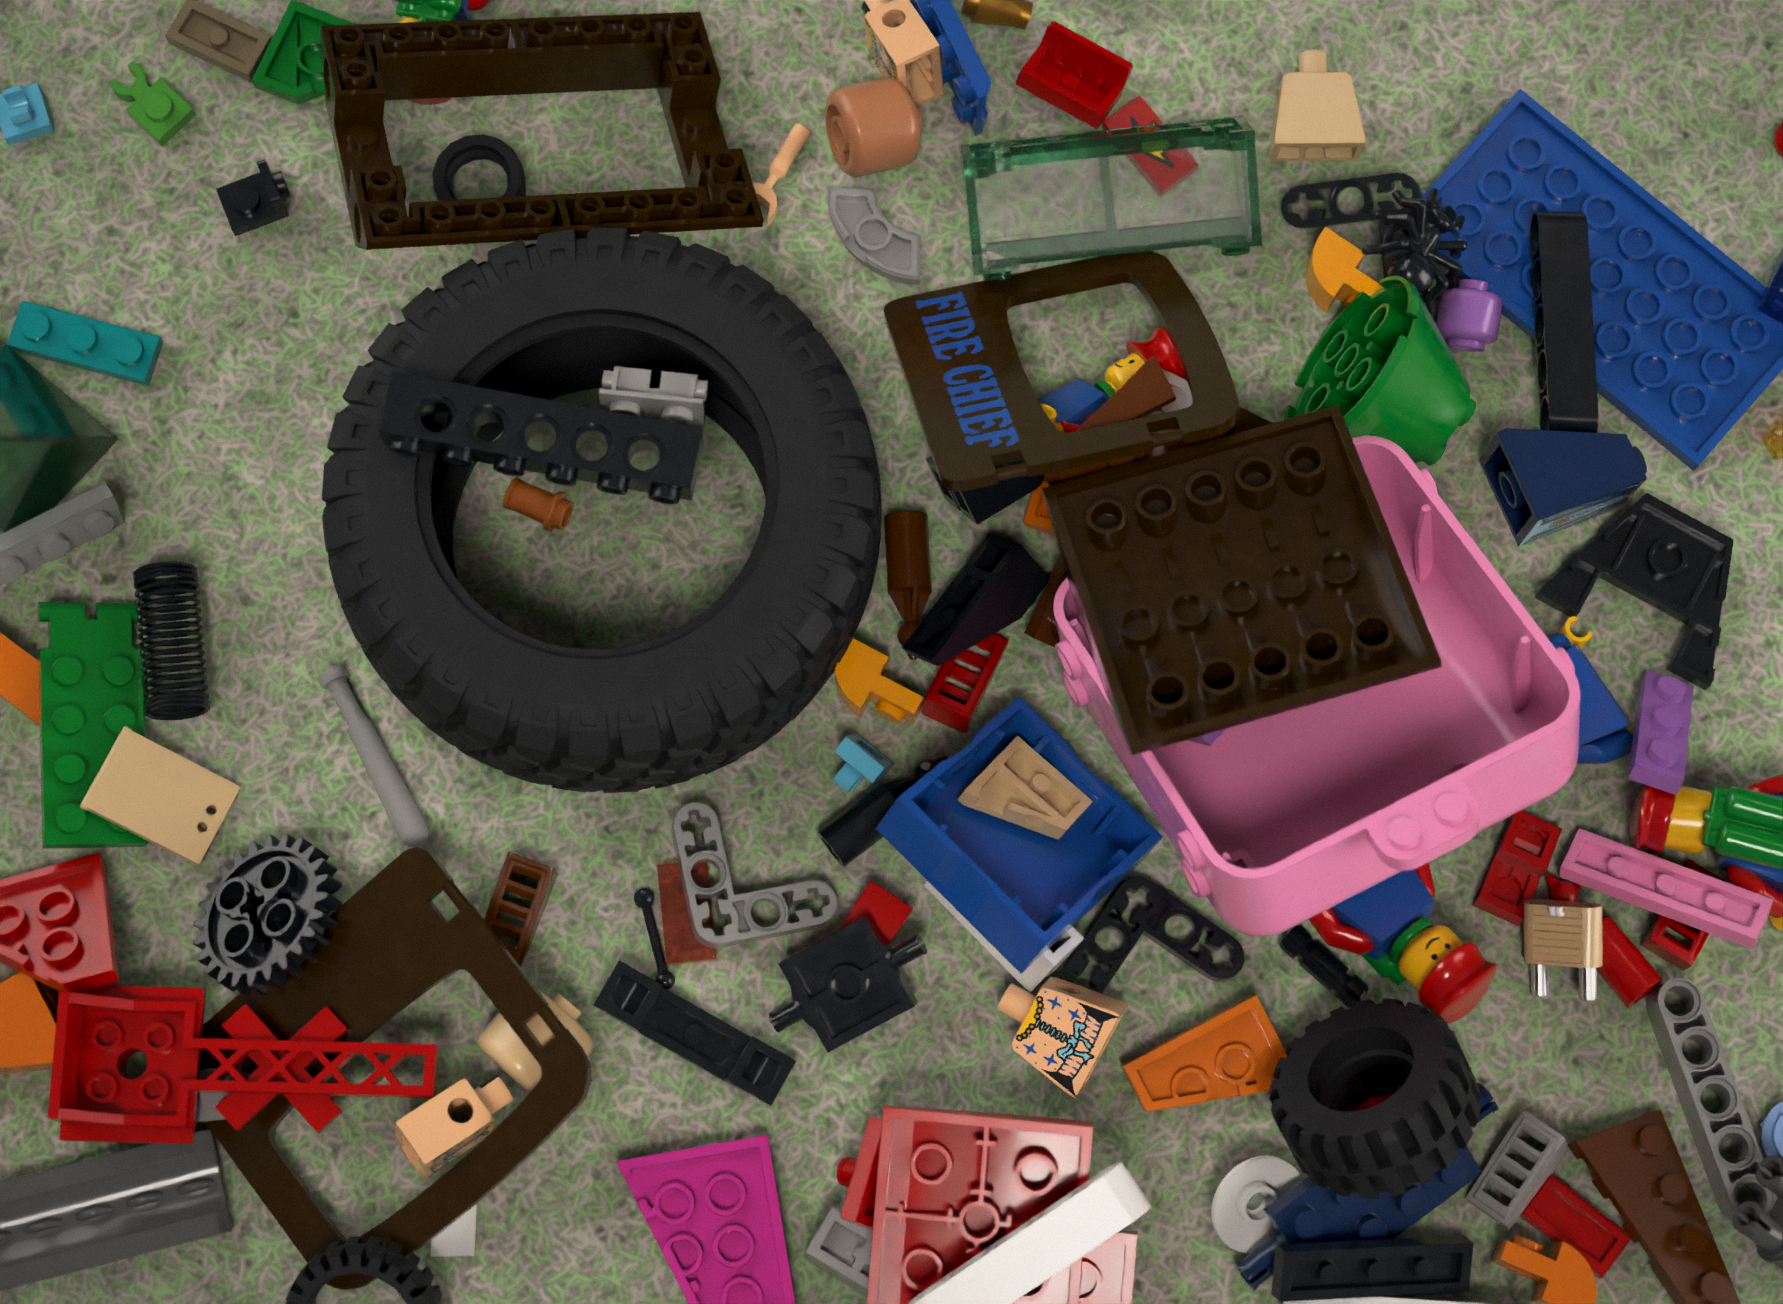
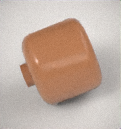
(873, 126)

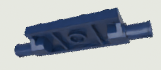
(1319, 1215)

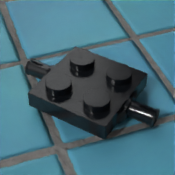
(848, 983)

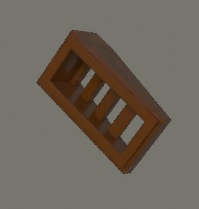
(546, 876)

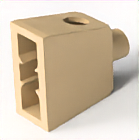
(1316, 114)

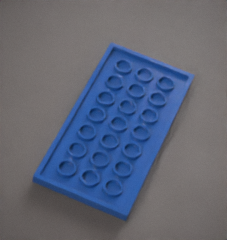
(1669, 308)

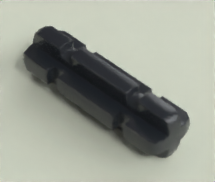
(1323, 966)

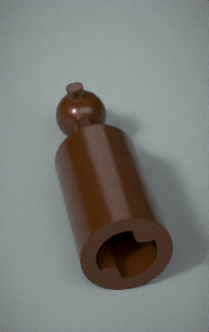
(908, 567)

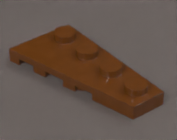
(1651, 1190)

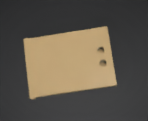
(160, 796)

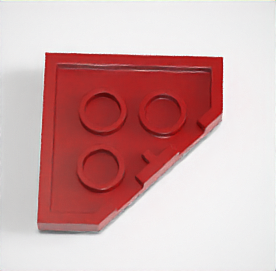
(60, 925)

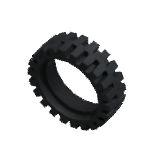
(370, 1260)

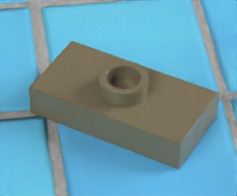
(218, 39)

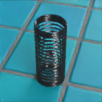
(176, 704)

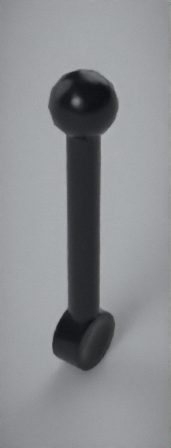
(644, 900)

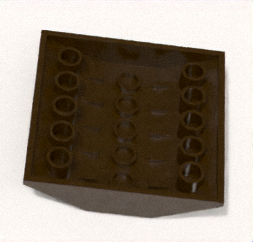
(1237, 580)

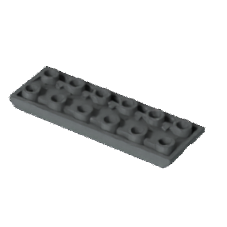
(110, 1209)

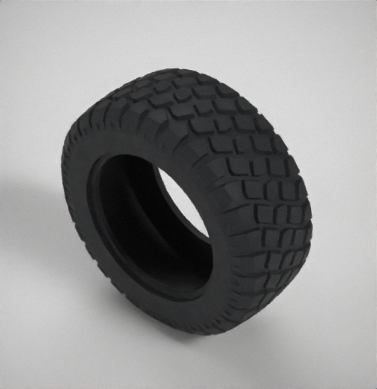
(549, 326)

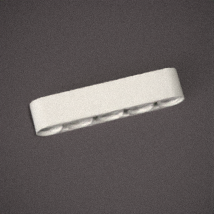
(1044, 1243)

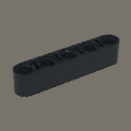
(1563, 322)

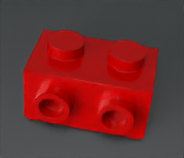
(1075, 75)

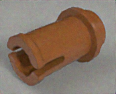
(539, 504)

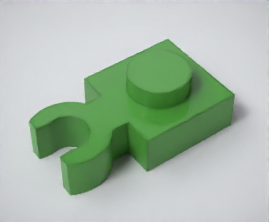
(154, 108)

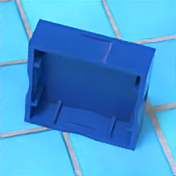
(1006, 878)

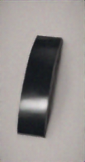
(694, 1034)

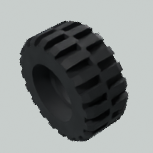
(1396, 1139)

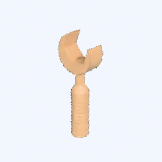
(780, 167)

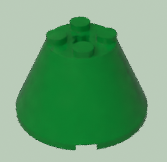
(1388, 373)

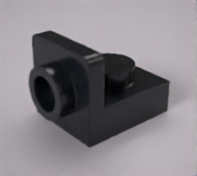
(255, 199)

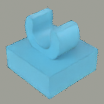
(24, 113)
(861, 762)

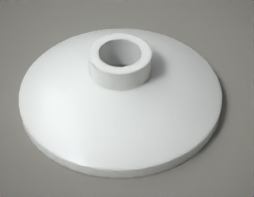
(1244, 1223)

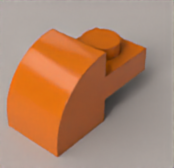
(1561, 1276)

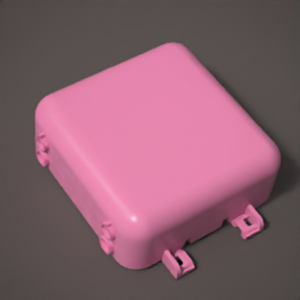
(1377, 779)

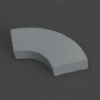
(872, 237)

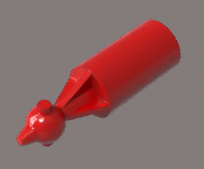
(1623, 964)

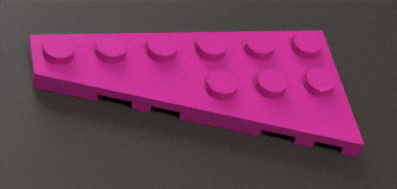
(716, 1220)

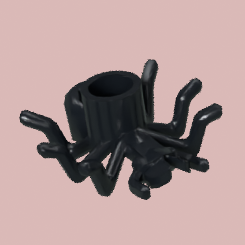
(1418, 255)

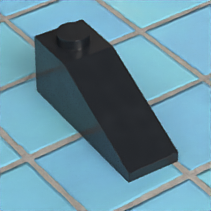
(981, 600)

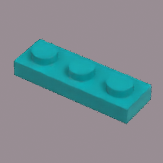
(85, 343)

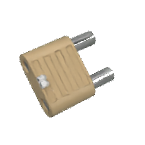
(1566, 937)

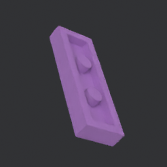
(1661, 732)

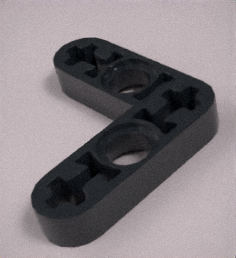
(1317, 219)
(1152, 925)

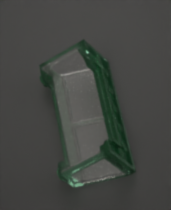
(1111, 193)

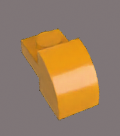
(1334, 271)
(862, 680)

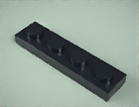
(1371, 1268)

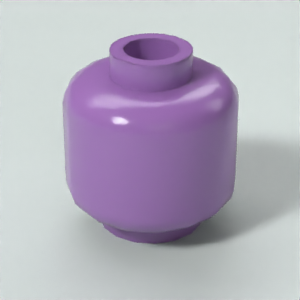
(1469, 316)

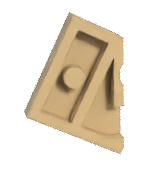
(1026, 792)

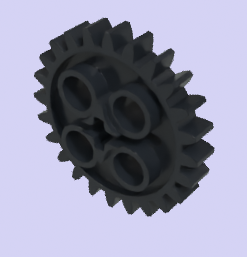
(267, 914)

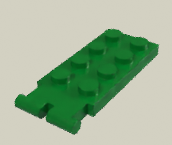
(85, 699)

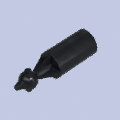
(855, 827)

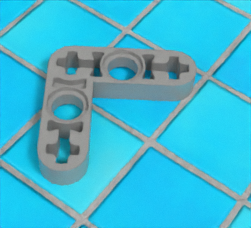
(738, 907)

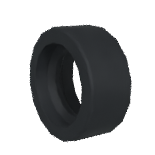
(477, 148)

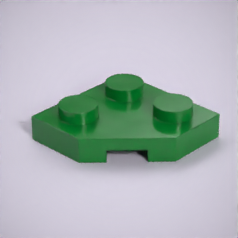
(294, 57)

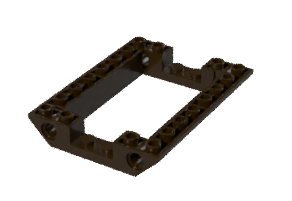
(530, 57)

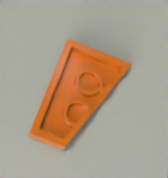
(1210, 1061)

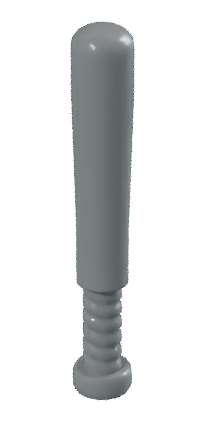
(382, 771)

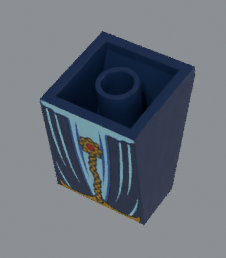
(1559, 477)

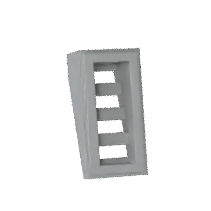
(1502, 1159)

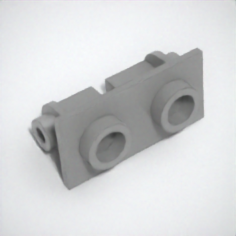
(676, 401)

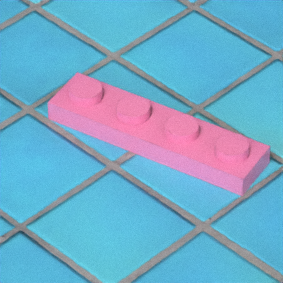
(1666, 888)

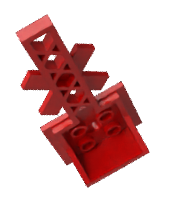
(111, 1023)

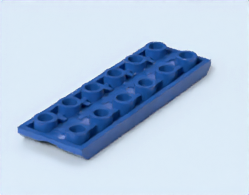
(959, 62)

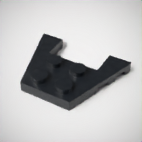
(1664, 562)

